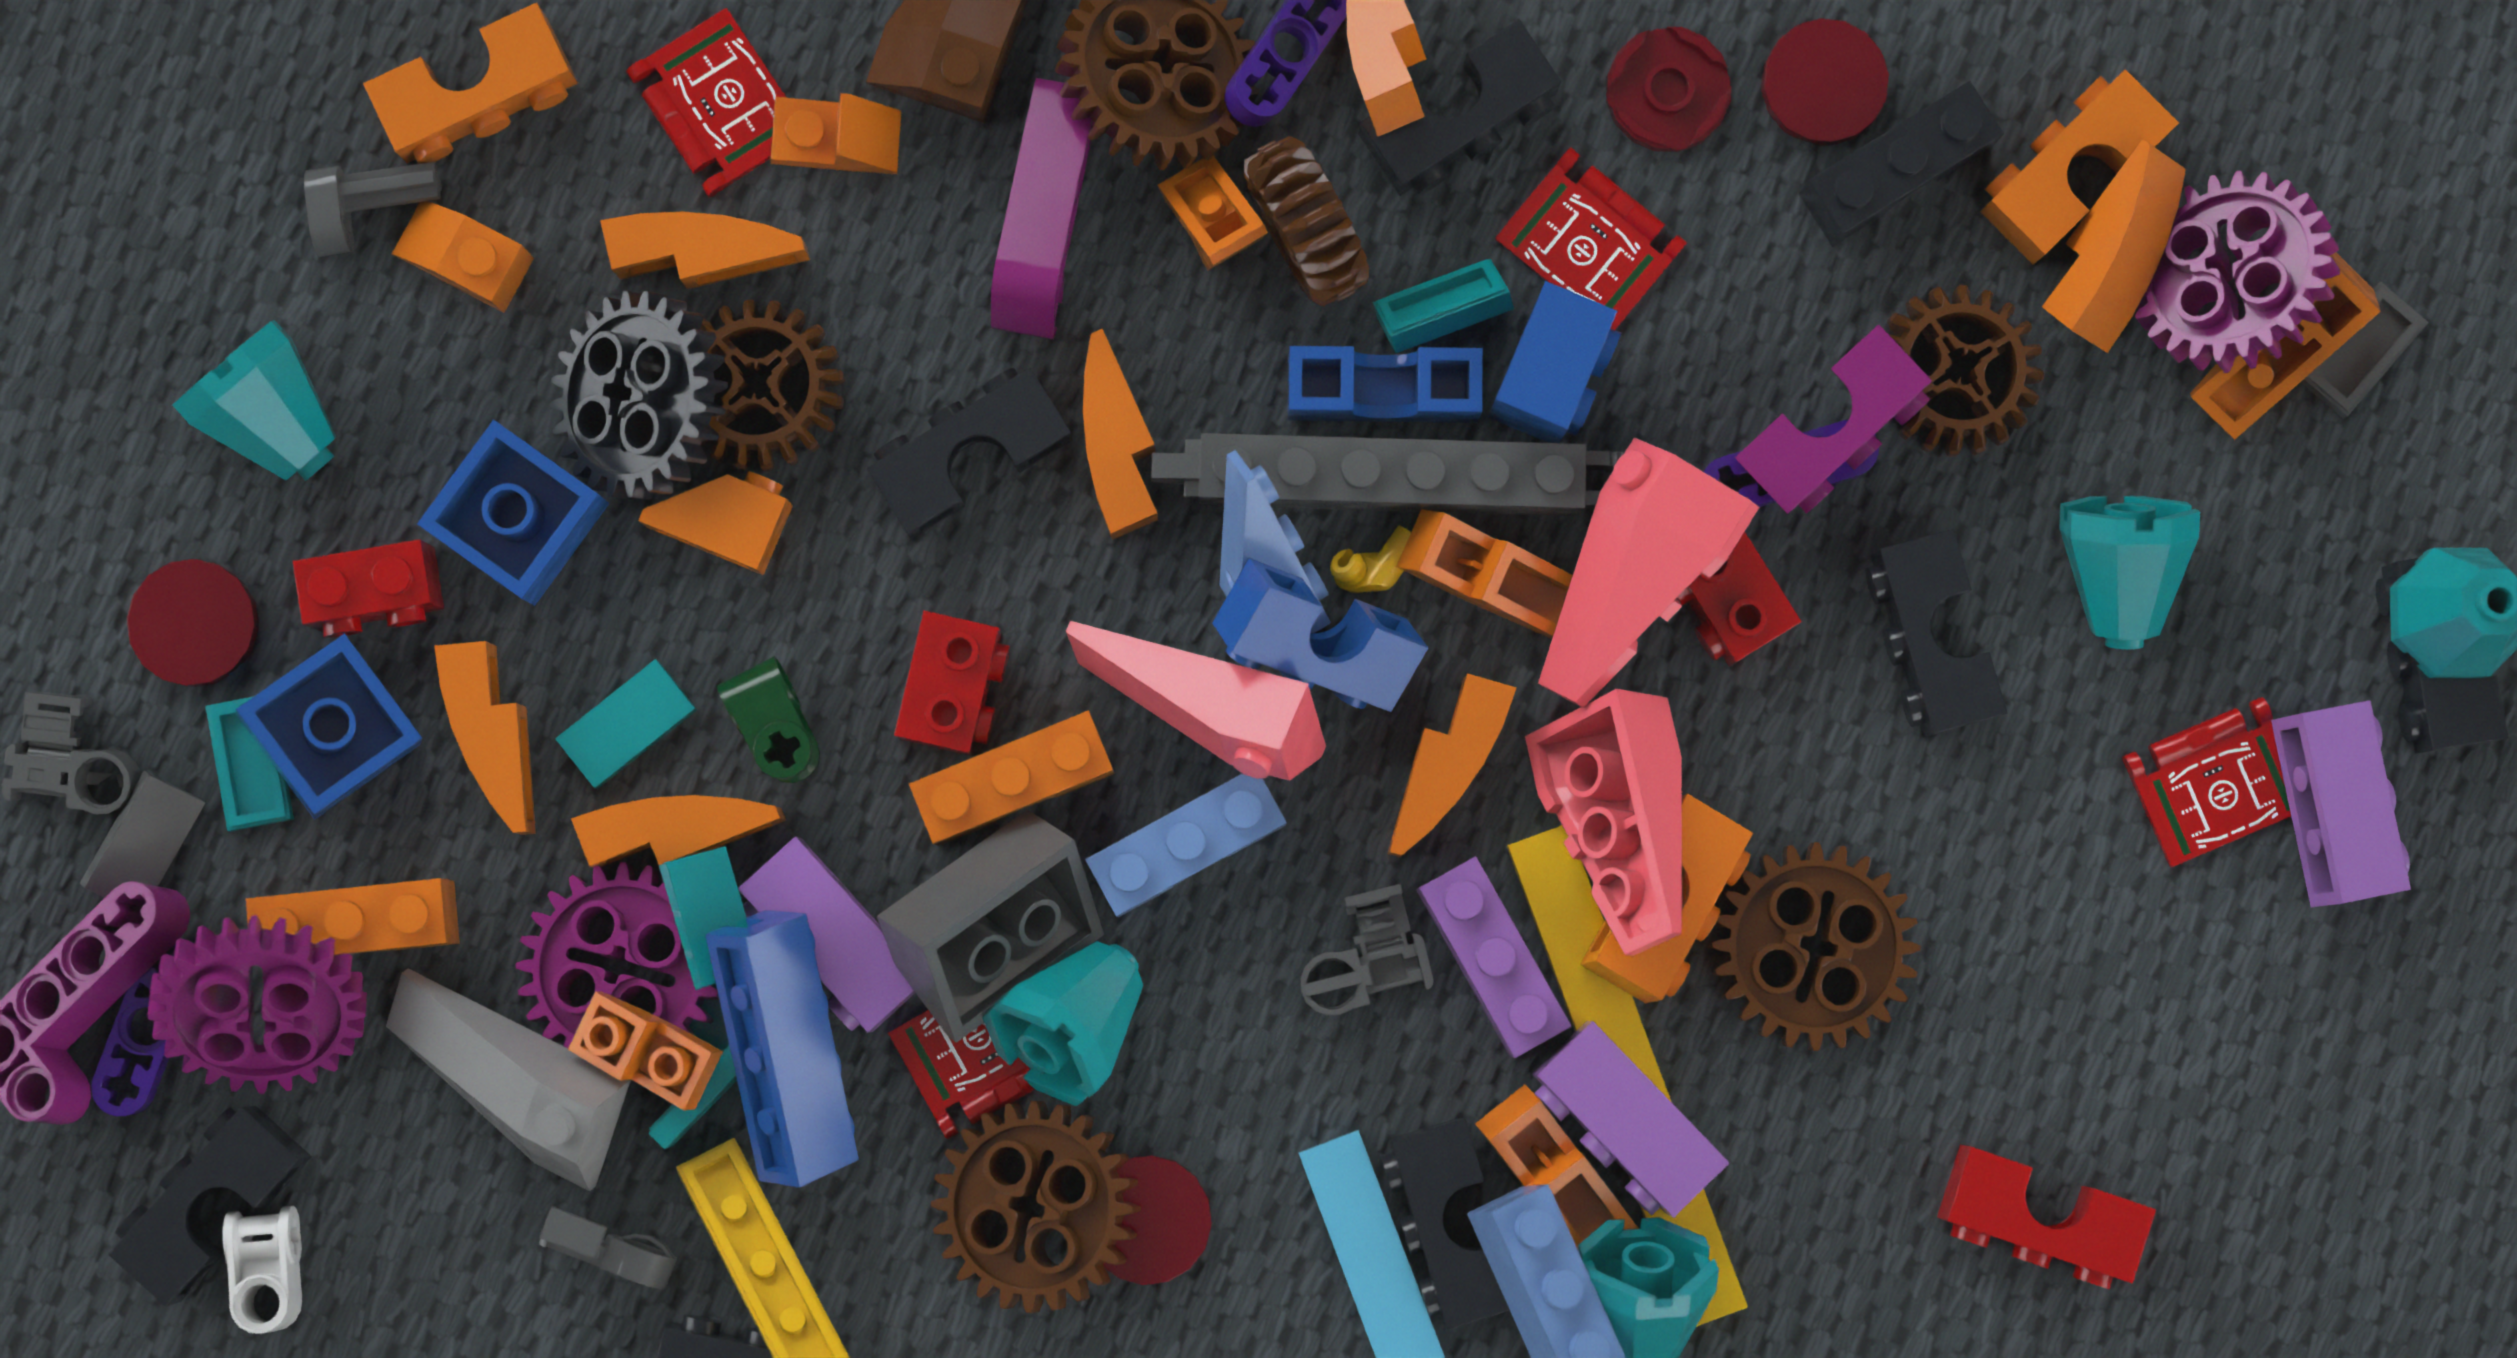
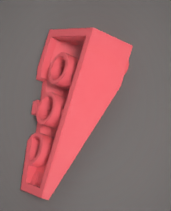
(1645, 544)
(1236, 712)
(1619, 796)

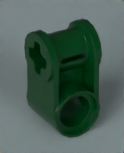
(767, 712)

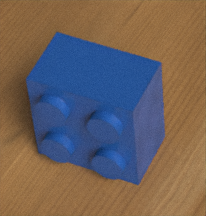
(1552, 364)
(513, 513)
(329, 726)

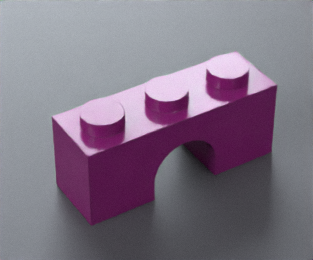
(1881, 387)

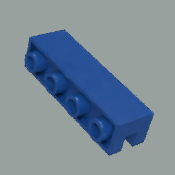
(782, 1047)

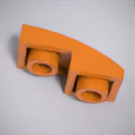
(645, 1050)

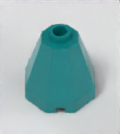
(263, 406)
(2128, 562)
(2456, 612)
(1069, 1021)
(1650, 1283)

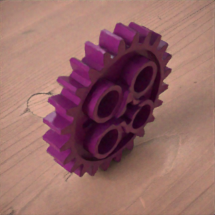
(2290, 254)
(638, 914)
(207, 1004)

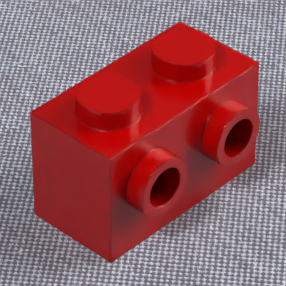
(368, 586)
(1739, 605)
(951, 684)

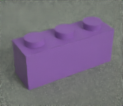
(2341, 804)
(848, 940)
(1493, 957)
(1628, 1121)

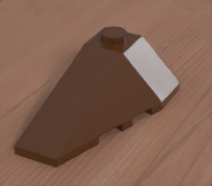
(947, 52)

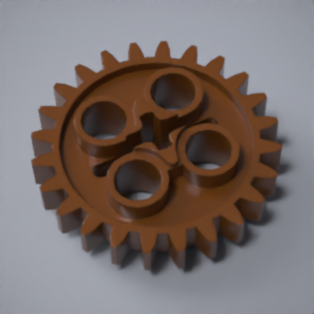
(1155, 73)
(1870, 963)
(1088, 1225)

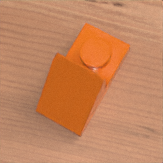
(836, 135)
(1212, 211)

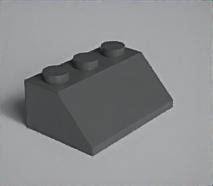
(992, 921)

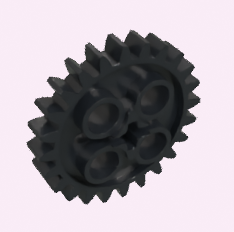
(638, 395)

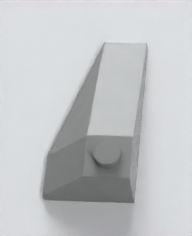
(520, 1081)

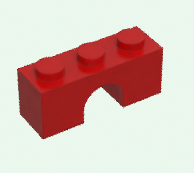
(2099, 1236)

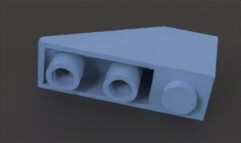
(1257, 534)

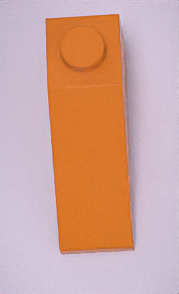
(2246, 394)

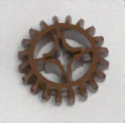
(1306, 220)
(781, 368)
(1973, 395)

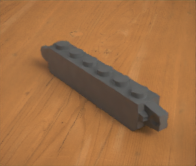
(1394, 473)

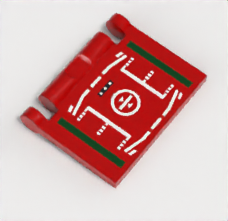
(713, 99)
(1589, 238)
(2212, 783)
(958, 1070)

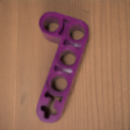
(1040, 215)
(135, 928)

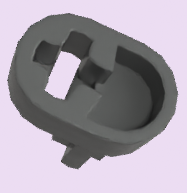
(334, 195)

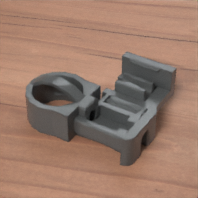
(53, 753)
(1385, 951)
(615, 1254)

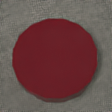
(1825, 82)
(1656, 110)
(192, 622)
(1171, 1221)

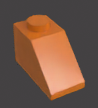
(464, 254)
(726, 519)

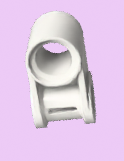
(261, 1264)

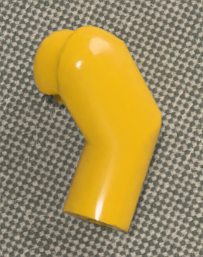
(1370, 570)

